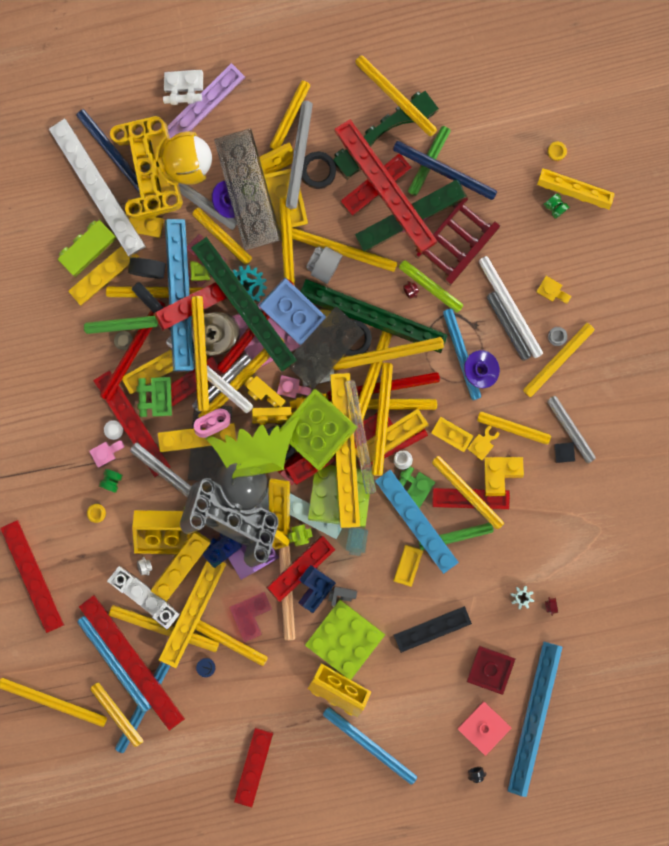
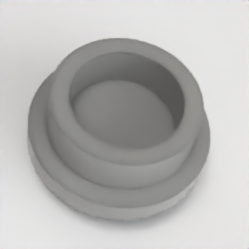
(557, 336)

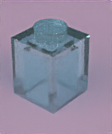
(356, 541)

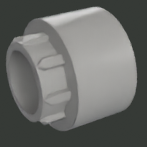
(324, 263)

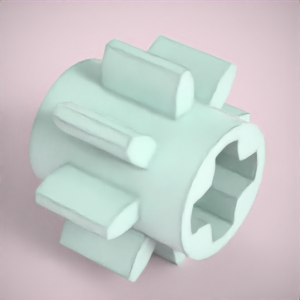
(524, 602)

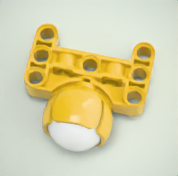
(175, 161)

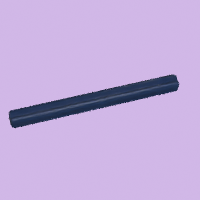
(108, 147)
(444, 170)

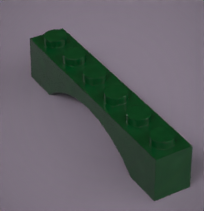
(421, 101)
(425, 207)

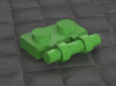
(161, 396)
(420, 485)

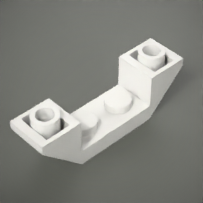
(142, 595)

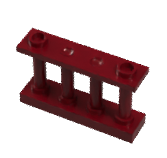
(475, 243)

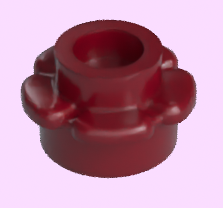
(411, 290)
(551, 606)

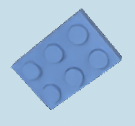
(292, 311)

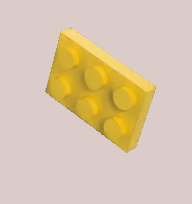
(278, 188)

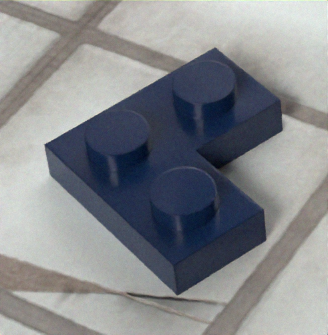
(319, 587)

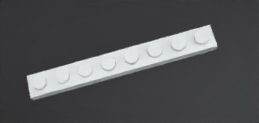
(97, 187)

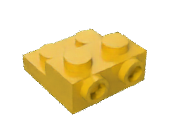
(259, 390)

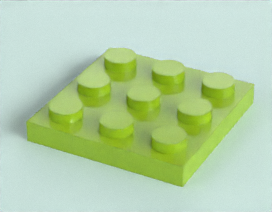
(319, 429)
(324, 497)
(345, 639)

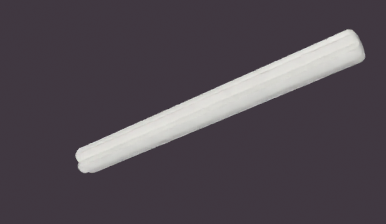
(510, 307)
(223, 386)

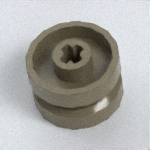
(226, 331)

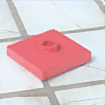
(484, 728)

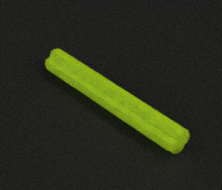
(431, 286)

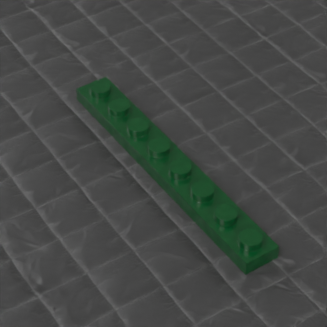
(244, 304)
(369, 314)

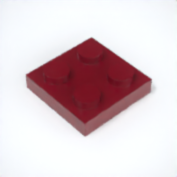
(491, 670)

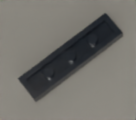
(432, 629)

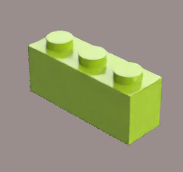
(86, 248)

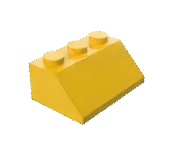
(158, 532)
(339, 690)

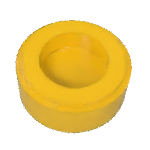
(557, 151)

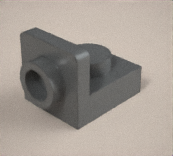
(345, 593)

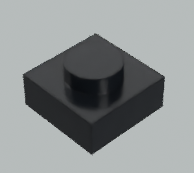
(564, 452)

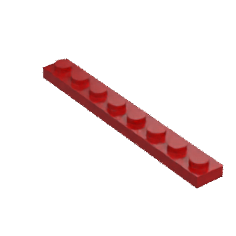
(385, 186)
(132, 662)

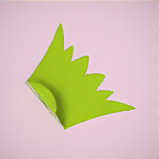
(255, 454)

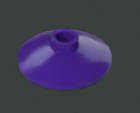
(220, 193)
(489, 369)

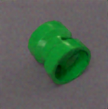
(553, 202)
(110, 485)

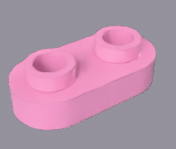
(211, 423)

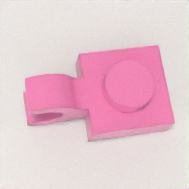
(290, 387)
(104, 453)

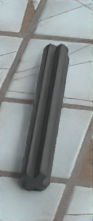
(509, 326)

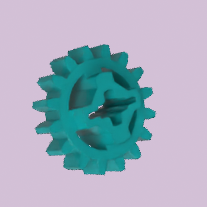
(255, 283)

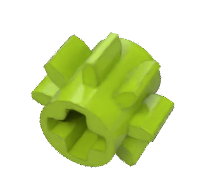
(300, 535)

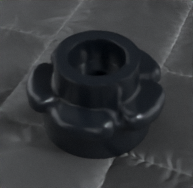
(476, 774)

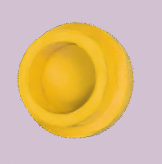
(96, 513)

